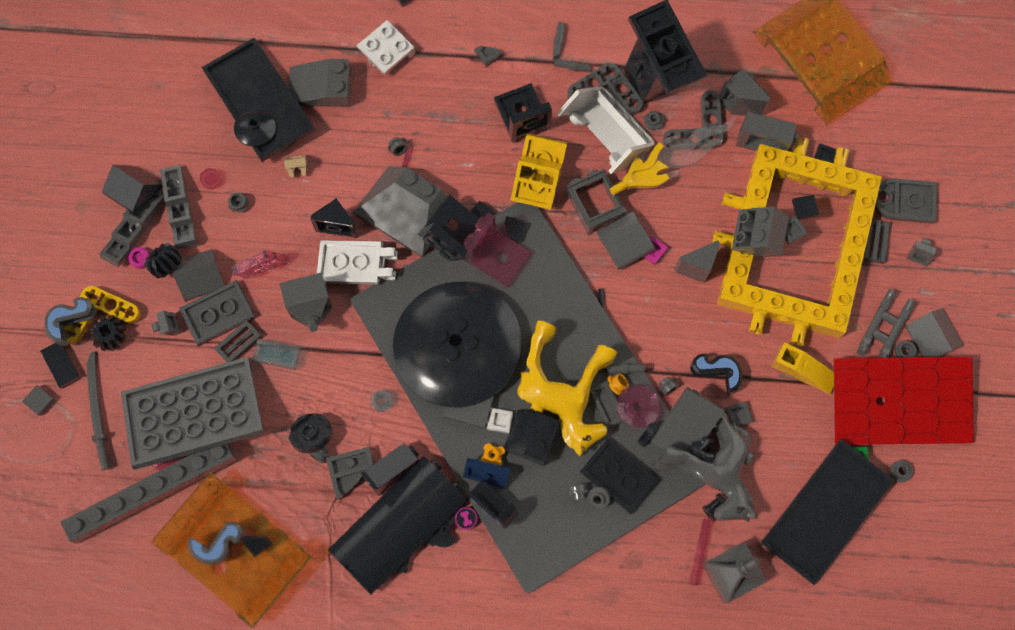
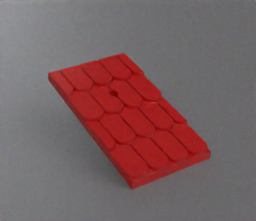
(924, 400)

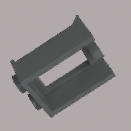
(604, 218)

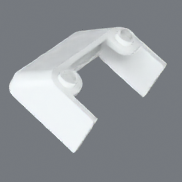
(609, 123)

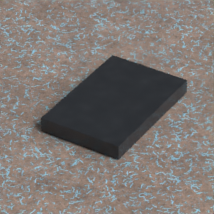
(620, 475)

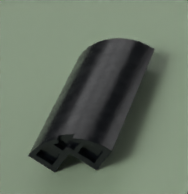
(397, 524)

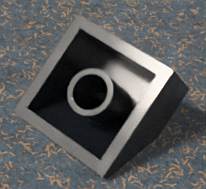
(531, 436)

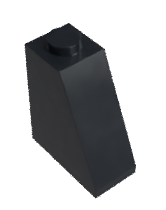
(390, 468)

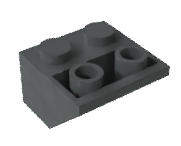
(744, 95)
(760, 231)

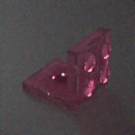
(487, 244)

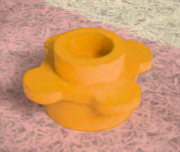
(618, 383)
(489, 449)

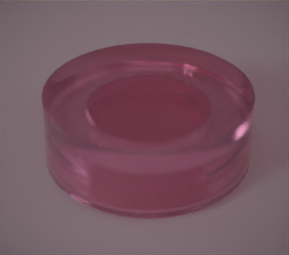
(210, 179)

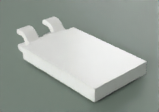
(355, 262)

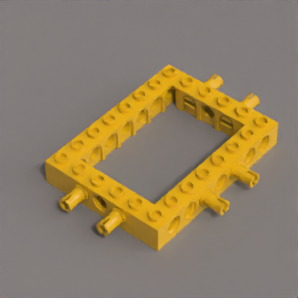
(763, 303)

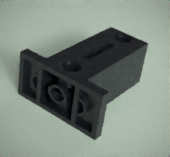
(662, 54)

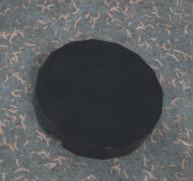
(310, 433)

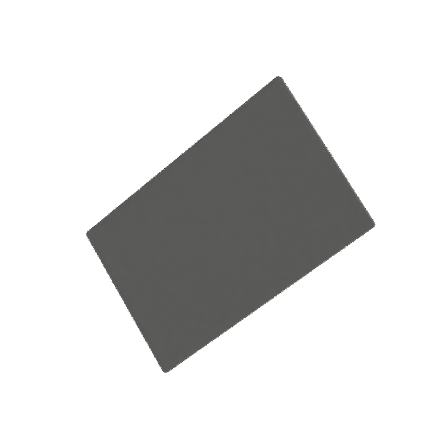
(551, 526)

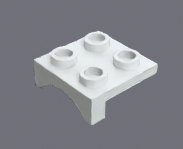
(386, 47)

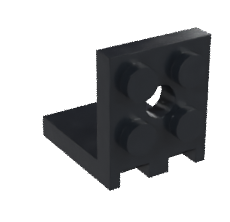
(529, 121)
(440, 237)

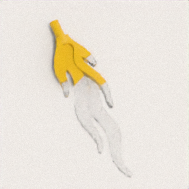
(645, 175)

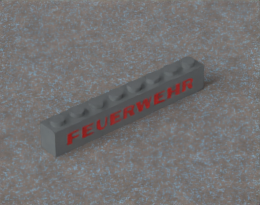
(146, 492)

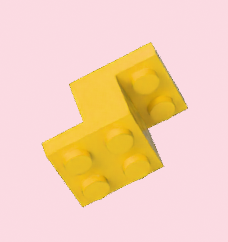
(538, 171)

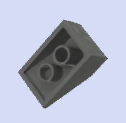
(321, 83)

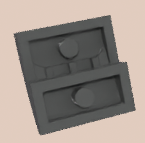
(625, 240)

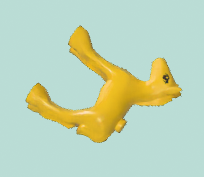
(560, 397)

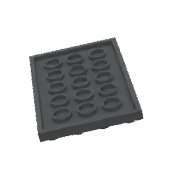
(191, 413)

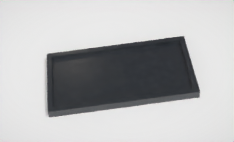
(250, 82)
(826, 512)

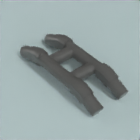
(880, 315)

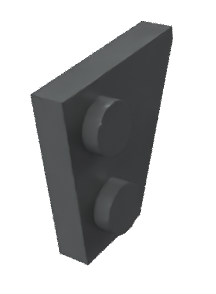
(347, 469)

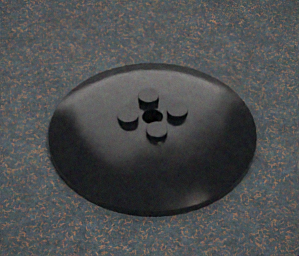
(461, 373)

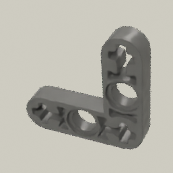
(611, 82)
(704, 105)

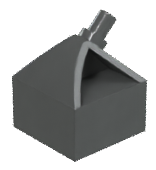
(307, 300)
(734, 573)

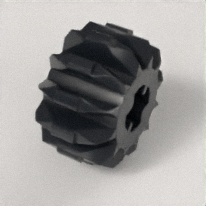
(163, 260)
(110, 340)

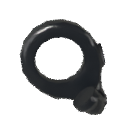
(697, 449)

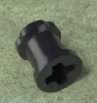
(710, 508)

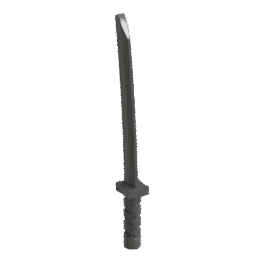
(99, 436)

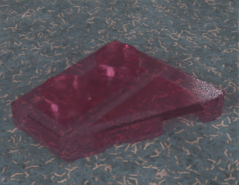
(260, 263)

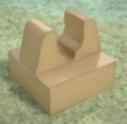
(296, 161)

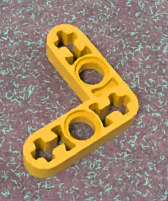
(105, 296)

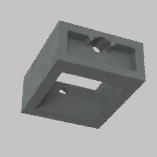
(767, 131)

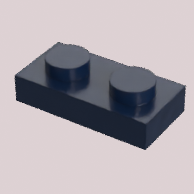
(492, 474)

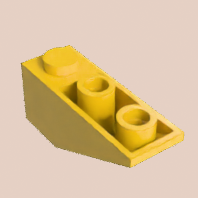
(803, 367)

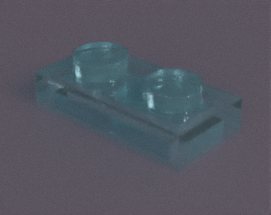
(276, 354)

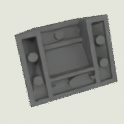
(401, 206)

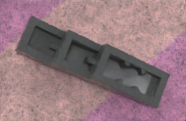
(178, 207)
(130, 231)

